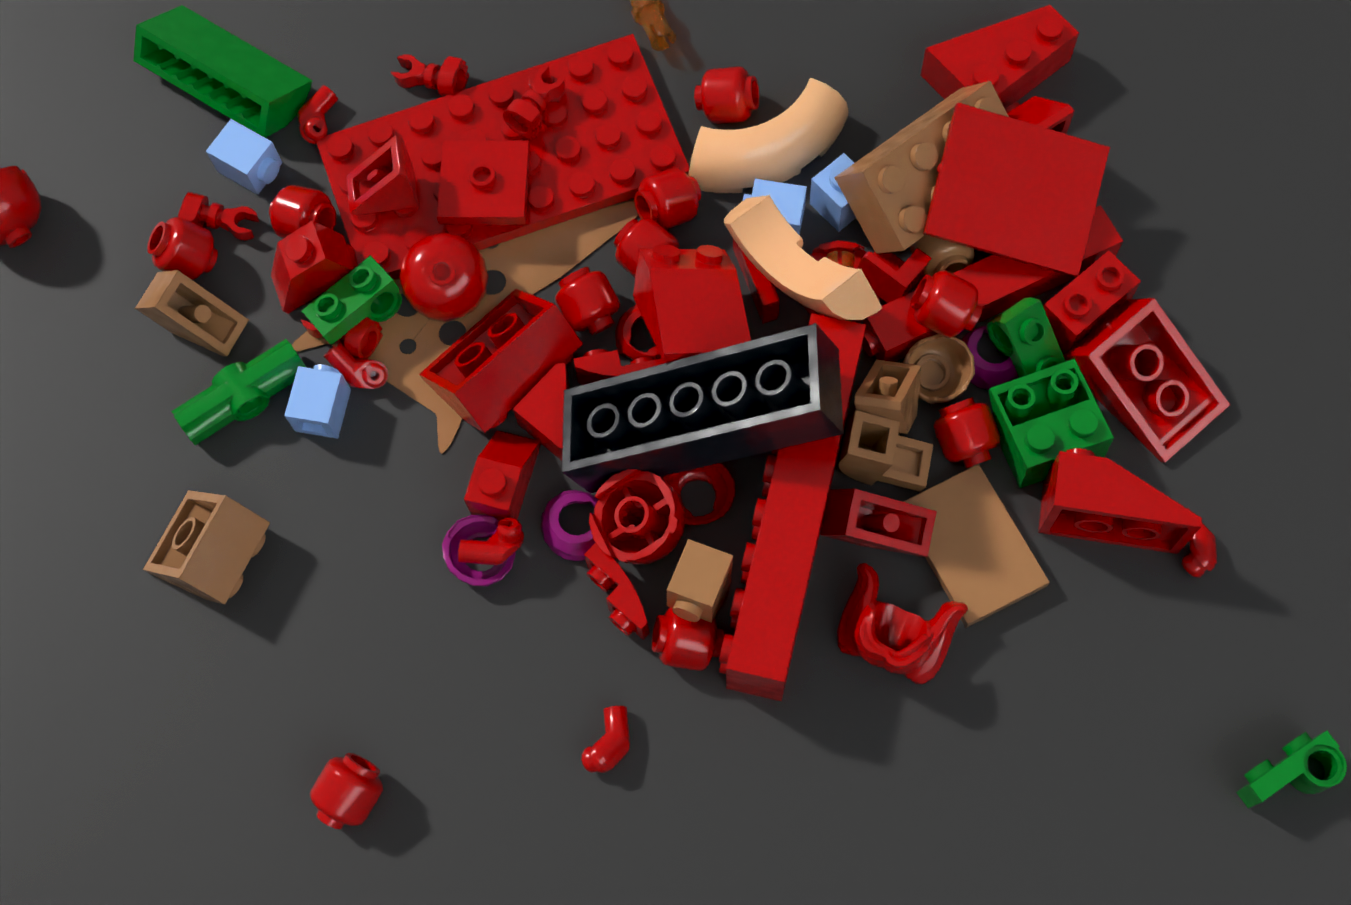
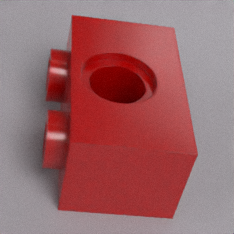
(1090, 299)

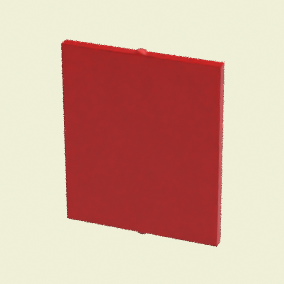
(1016, 190)

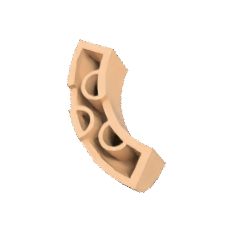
(772, 150)
(779, 256)

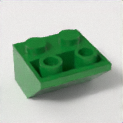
(1045, 416)

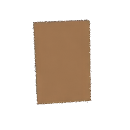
(978, 546)

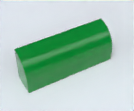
(221, 70)

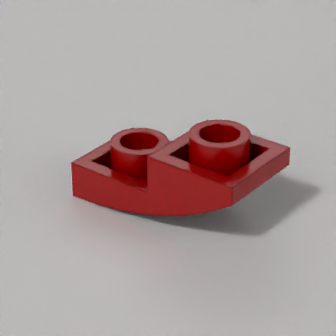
(605, 364)
(623, 601)

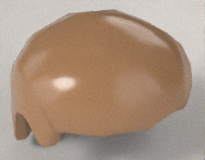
(945, 367)

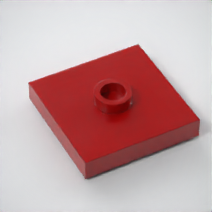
(483, 182)

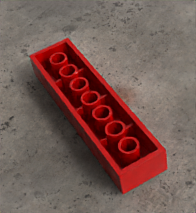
(787, 538)

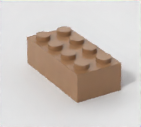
(897, 179)

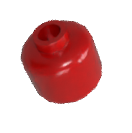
(727, 95)
(668, 197)
(297, 206)
(636, 235)
(182, 247)
(587, 301)
(946, 304)
(966, 432)
(686, 642)
(346, 791)

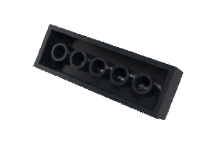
(705, 408)

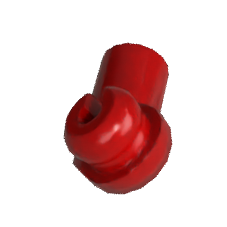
(312, 114)
(357, 371)
(497, 548)
(1203, 553)
(612, 745)

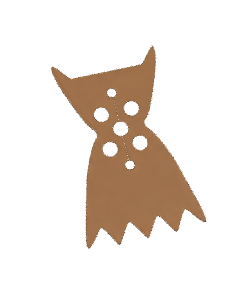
(526, 263)

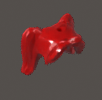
(893, 636)

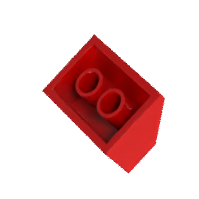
(502, 359)

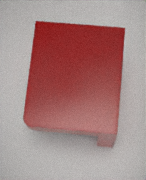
(892, 276)

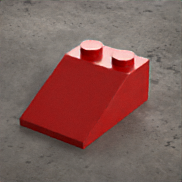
(690, 300)
(1148, 377)
(1108, 504)

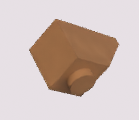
(191, 312)
(891, 392)
(700, 582)

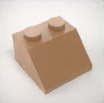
(208, 546)

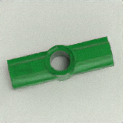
(238, 392)

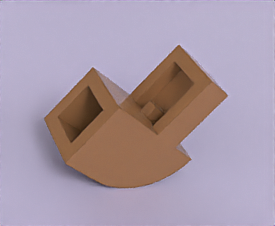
(877, 453)

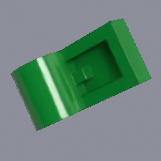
(358, 295)
(1026, 337)
(1268, 779)

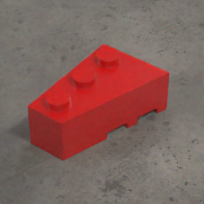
(1009, 54)

